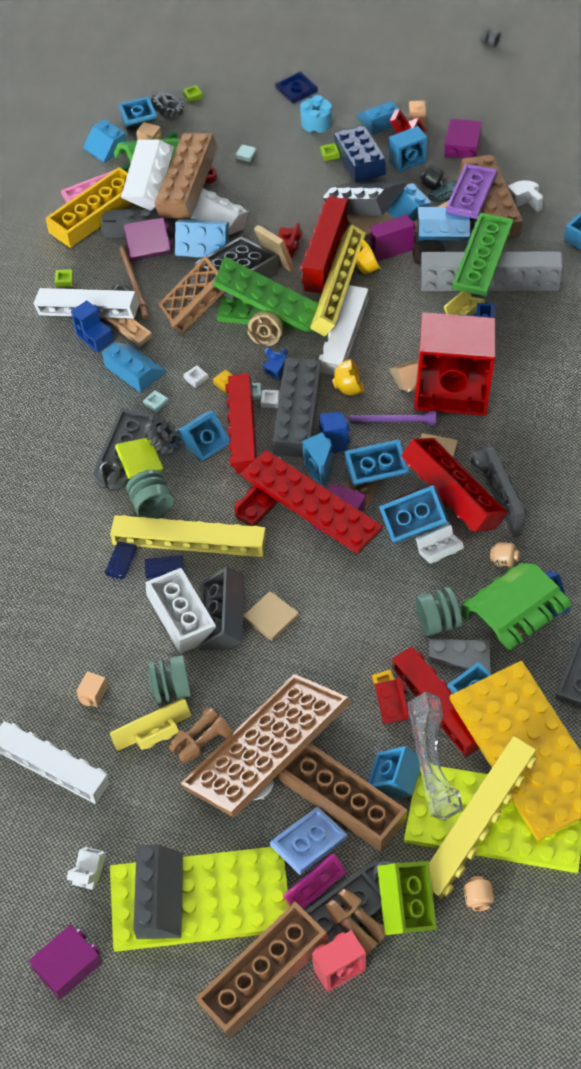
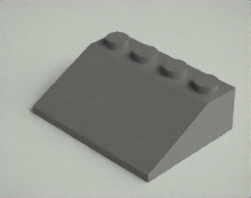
(367, 196)
(246, 254)

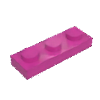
(315, 882)

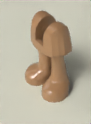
(191, 749)
(353, 907)

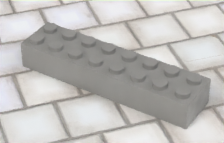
(514, 272)

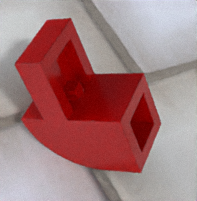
(401, 124)

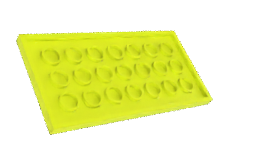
(508, 838)
(221, 897)

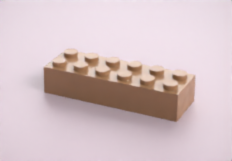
(186, 175)
(499, 199)
(344, 796)
(262, 969)

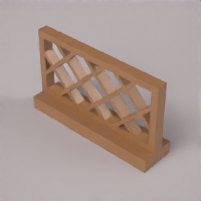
(199, 303)

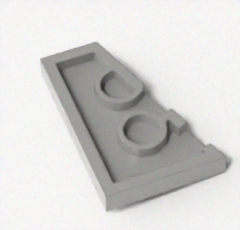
(460, 652)

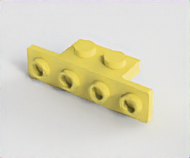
(151, 728)

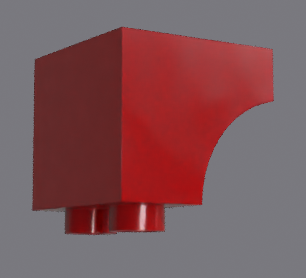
(455, 364)

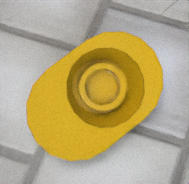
(366, 260)

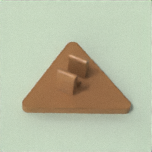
(368, 489)

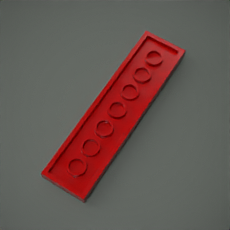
(312, 501)

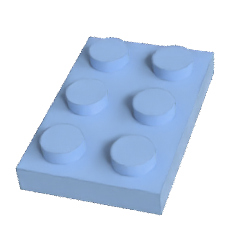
(308, 840)

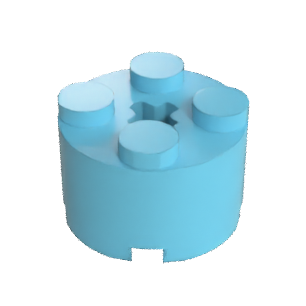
(316, 114)

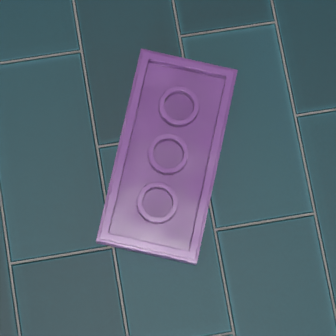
(471, 191)

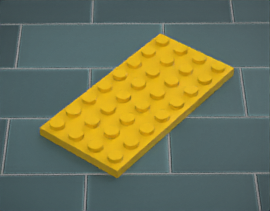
(515, 706)

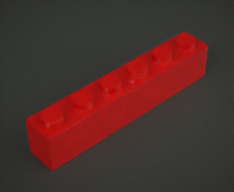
(242, 421)
(423, 678)

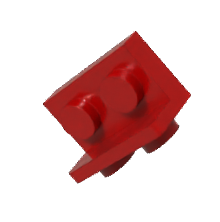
(291, 237)
(254, 506)
(392, 701)

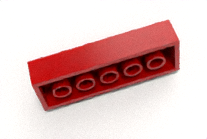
(324, 244)
(454, 484)

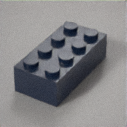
(360, 154)

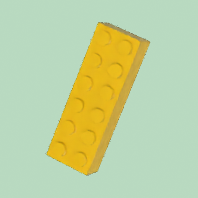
(84, 212)

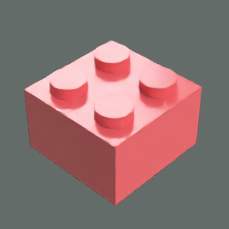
(339, 960)

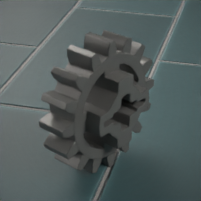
(167, 104)
(163, 436)

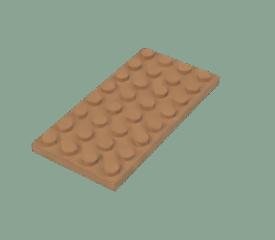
(264, 744)

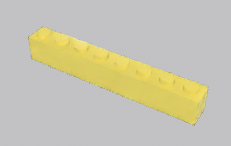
(337, 281)
(189, 535)
(479, 815)

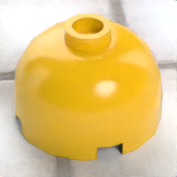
(348, 378)

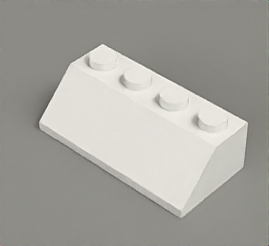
(147, 172)
(214, 208)
(180, 610)

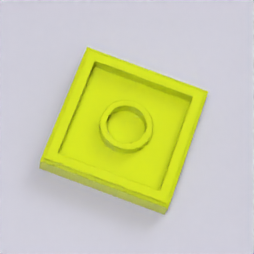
(138, 457)

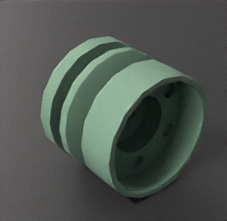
(150, 494)
(441, 610)
(169, 679)

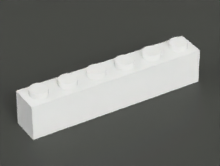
(109, 302)
(345, 330)
(52, 763)

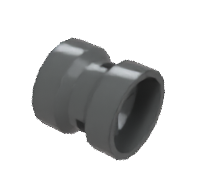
(490, 37)

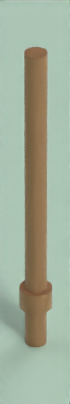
(142, 303)

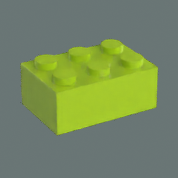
(406, 897)

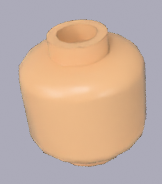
(504, 554)
(478, 893)

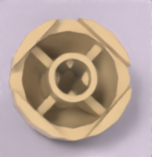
(265, 328)

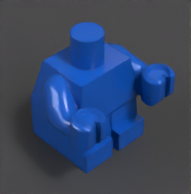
(275, 363)

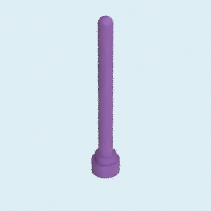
(428, 418)

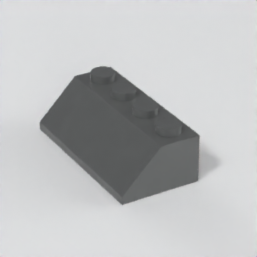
(224, 601)
(158, 892)

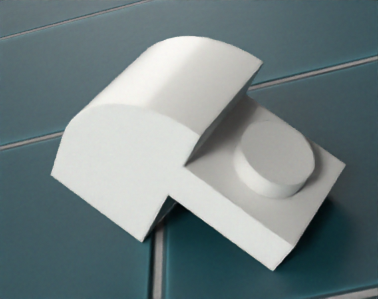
(526, 192)
(88, 868)

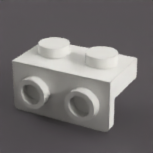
(438, 544)

